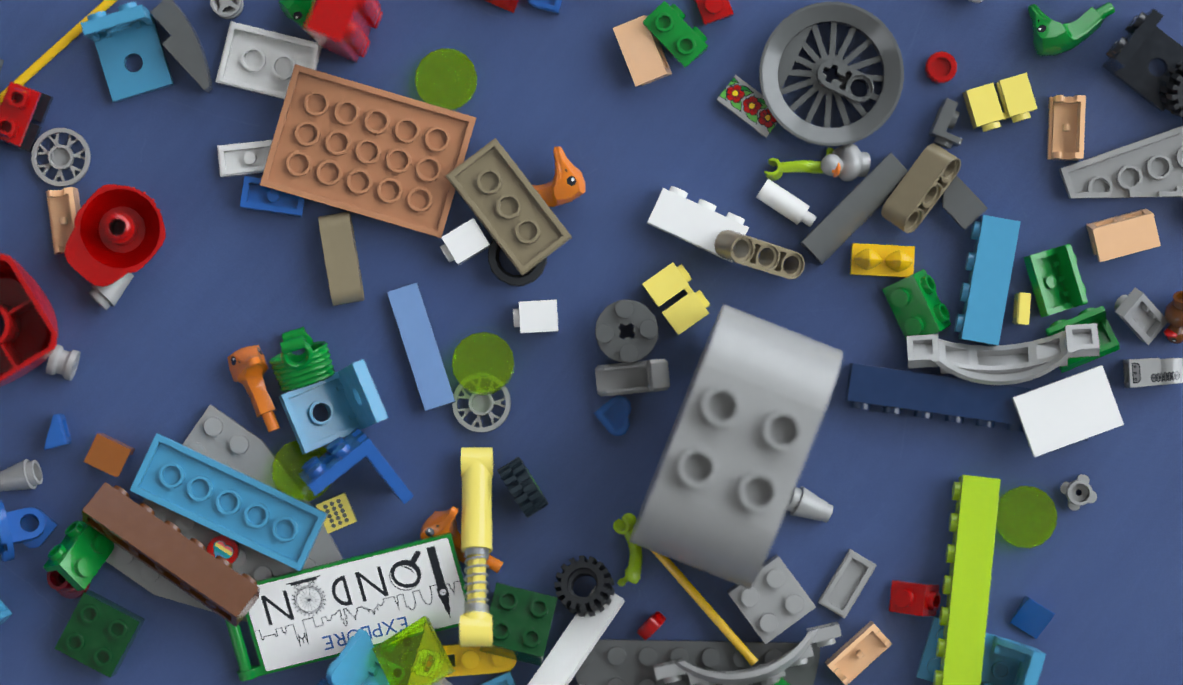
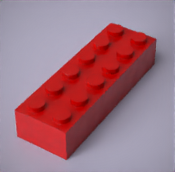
(344, 25)

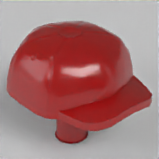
(114, 234)

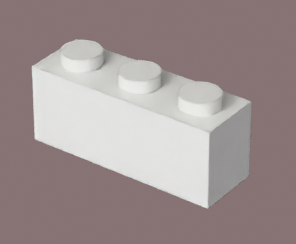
(692, 221)

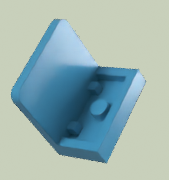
(357, 664)

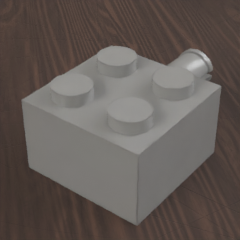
(773, 600)

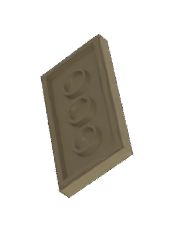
(509, 206)

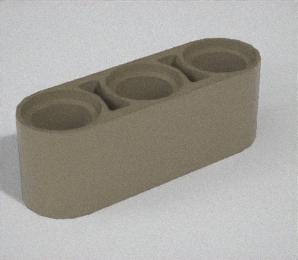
(921, 188)
(748, 251)
(341, 258)

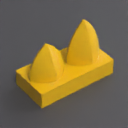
(882, 260)

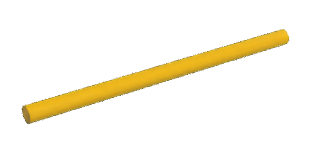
(56, 48)
(707, 608)

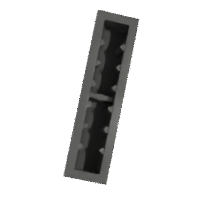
(854, 209)

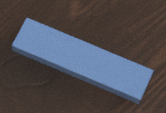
(421, 347)

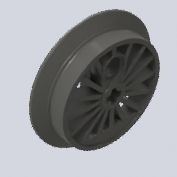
(783, 51)

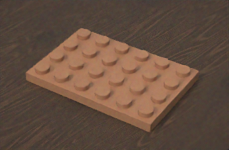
(367, 151)

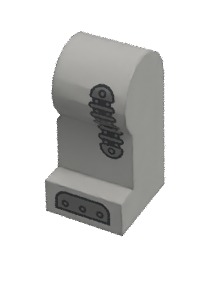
(1152, 372)

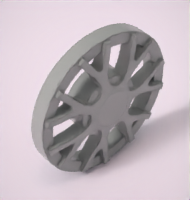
(61, 157)
(481, 406)

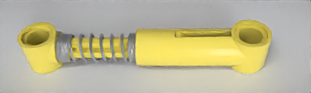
(476, 544)

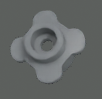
(1087, 494)

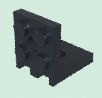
(1132, 54)

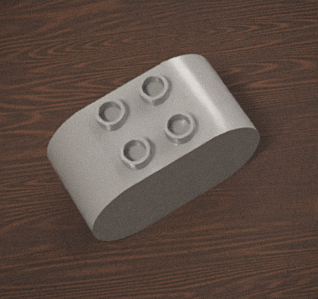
(737, 446)

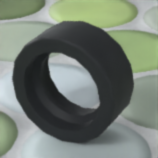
(506, 277)

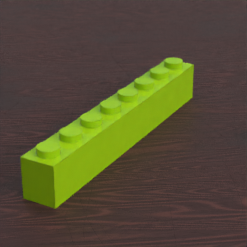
(967, 581)

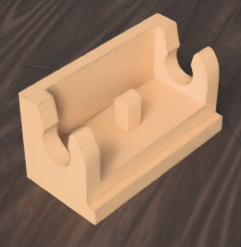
(641, 52)
(1066, 128)
(62, 209)
(1123, 235)
(858, 653)

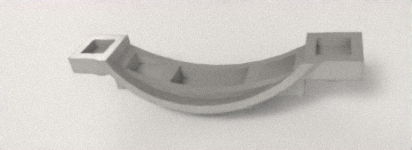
(1004, 362)
(765, 673)

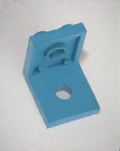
(127, 34)
(350, 405)

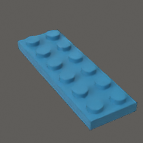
(229, 502)

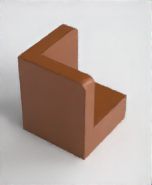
(108, 454)

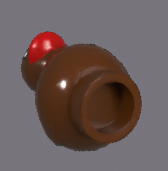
(1174, 317)

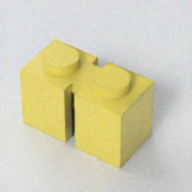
(1015, 98)
(669, 283)

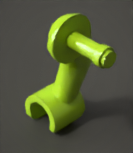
(805, 166)
(633, 570)

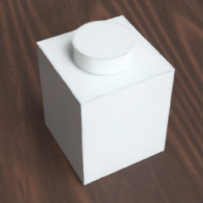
(464, 242)
(536, 316)

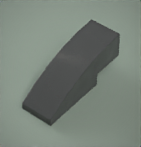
(183, 42)

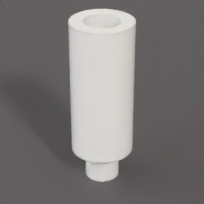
(785, 203)

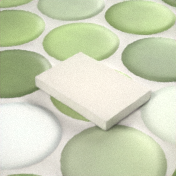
(263, 59)
(1067, 411)

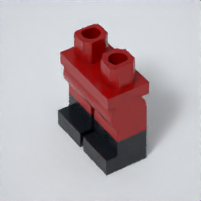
(16, 112)

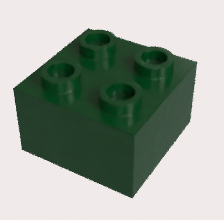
(520, 623)
(99, 633)

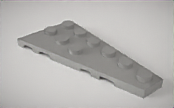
(1132, 171)

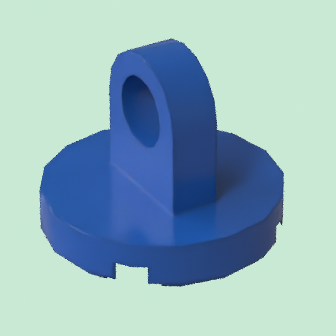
(12, 533)

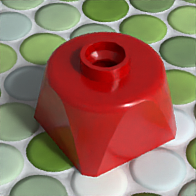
(29, 322)

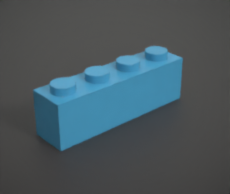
(988, 280)

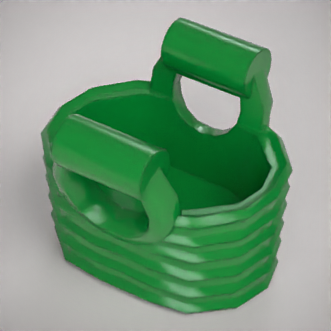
(304, 369)

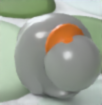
(846, 162)

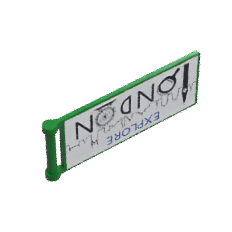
(317, 610)

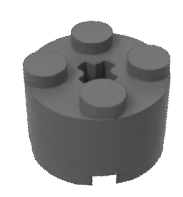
(644, 328)

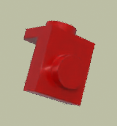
(914, 598)

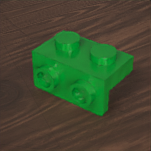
(675, 34)
(1056, 280)
(917, 305)
(1107, 340)
(79, 554)

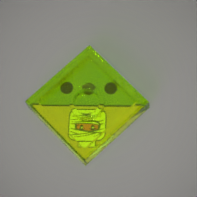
(414, 656)

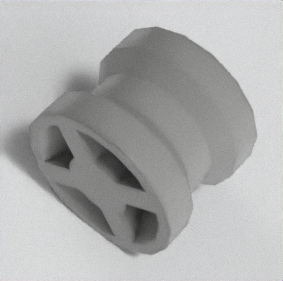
(234, 11)
(63, 362)

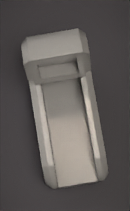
(632, 377)

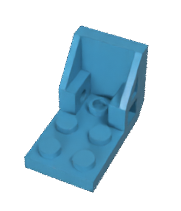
(1003, 660)

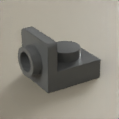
(945, 119)

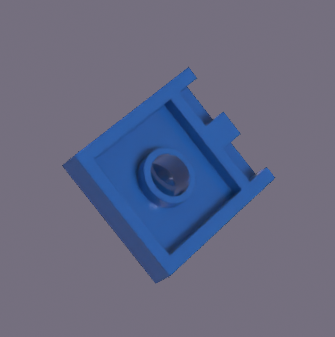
(343, 455)

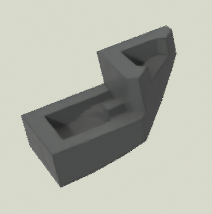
(962, 203)

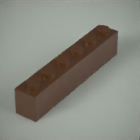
(170, 553)

